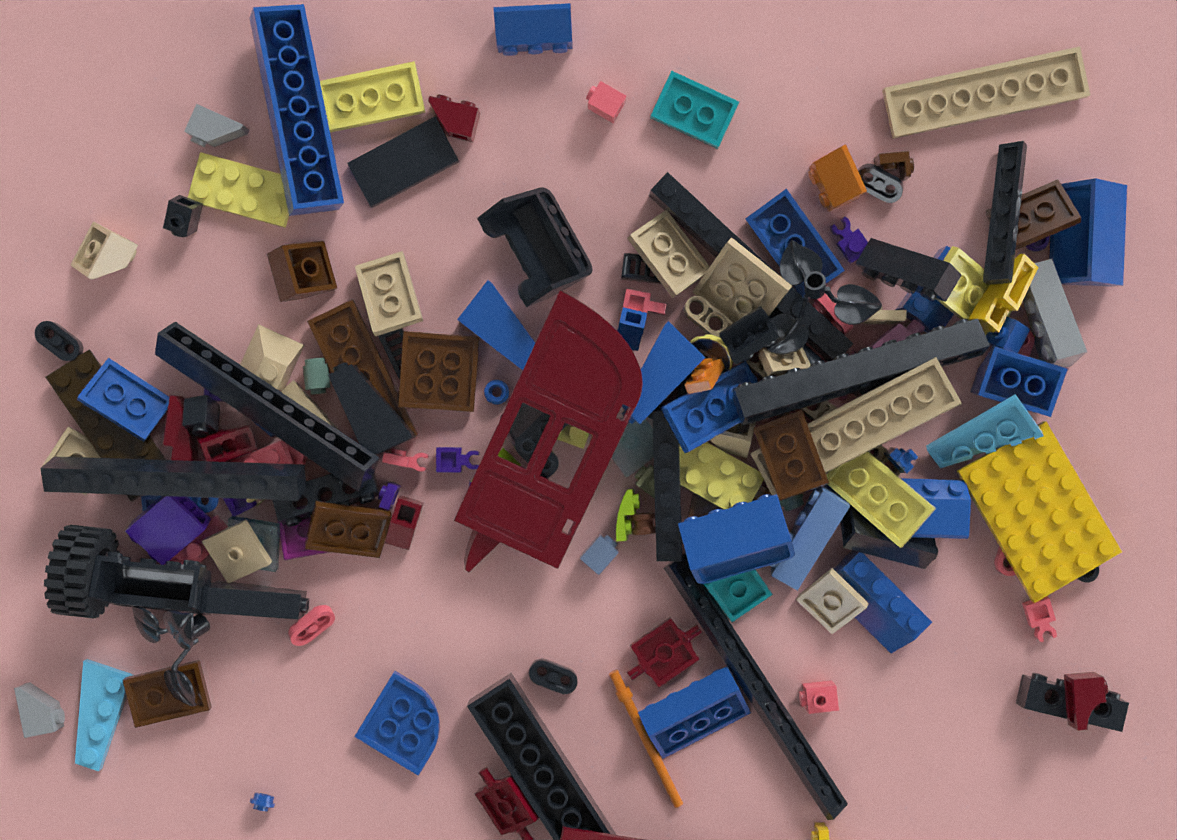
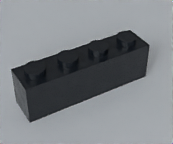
(908, 269)

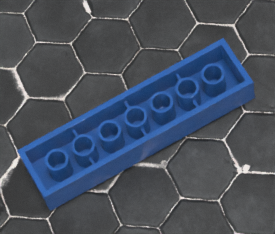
(296, 109)

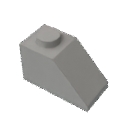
(212, 128)
(38, 711)

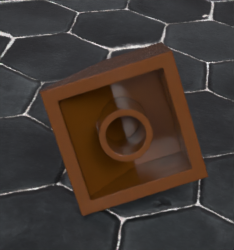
(301, 270)

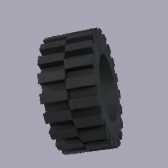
(72, 570)

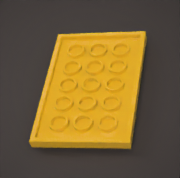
(1039, 513)

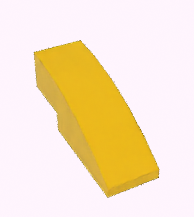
(1005, 297)

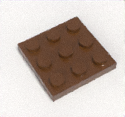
(438, 371)

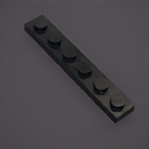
(1005, 213)
(667, 490)

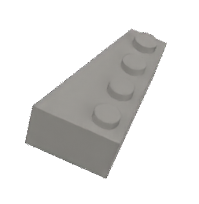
(1052, 319)

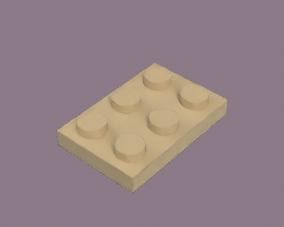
(669, 253)
(388, 293)

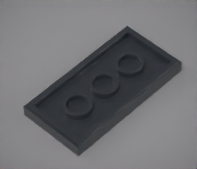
(403, 162)

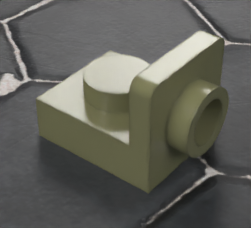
(646, 479)

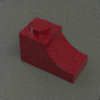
(227, 444)
(1082, 695)

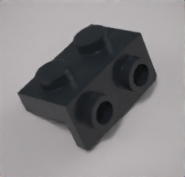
(749, 335)

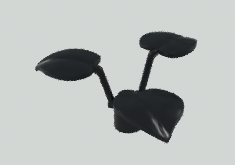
(852, 307)
(186, 632)

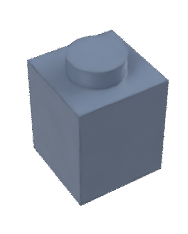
(600, 553)

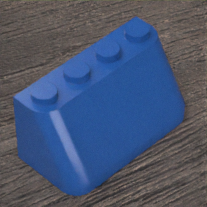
(1095, 248)
(736, 539)

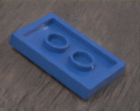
(125, 399)

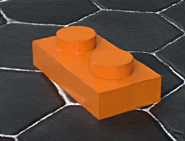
(704, 376)

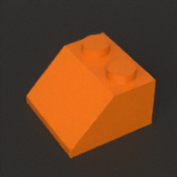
(837, 179)

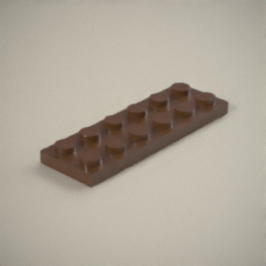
(344, 339)

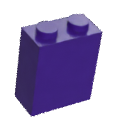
(167, 526)

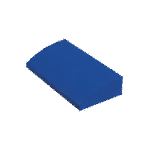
(784, 221)

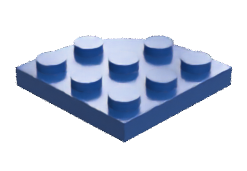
(402, 724)

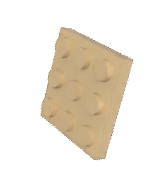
(741, 283)

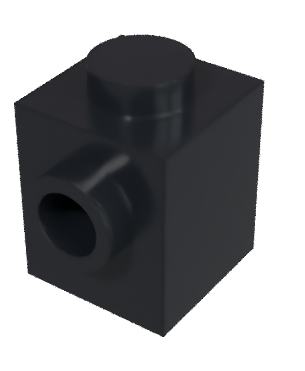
(182, 216)
(201, 415)

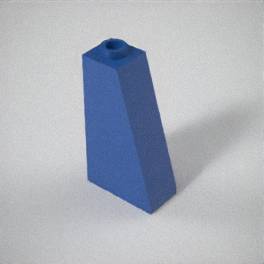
(498, 325)
(663, 370)

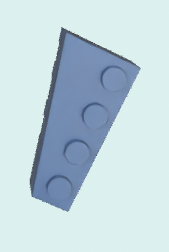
(811, 534)

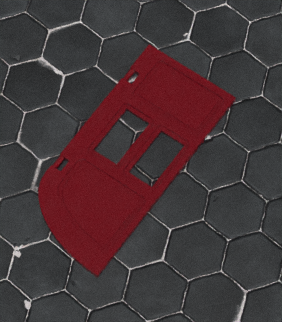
(580, 378)

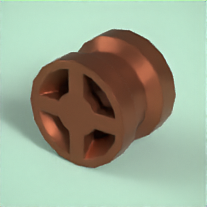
(643, 523)

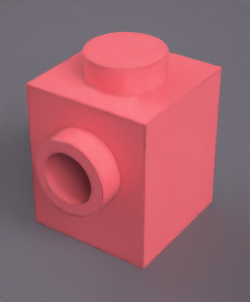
(605, 101)
(819, 697)

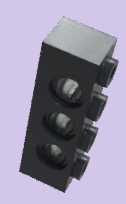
(291, 516)
(1032, 692)

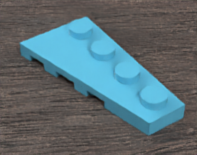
(994, 428)
(99, 712)

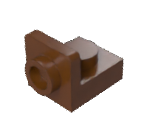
(893, 160)

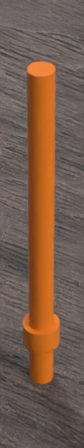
(624, 695)

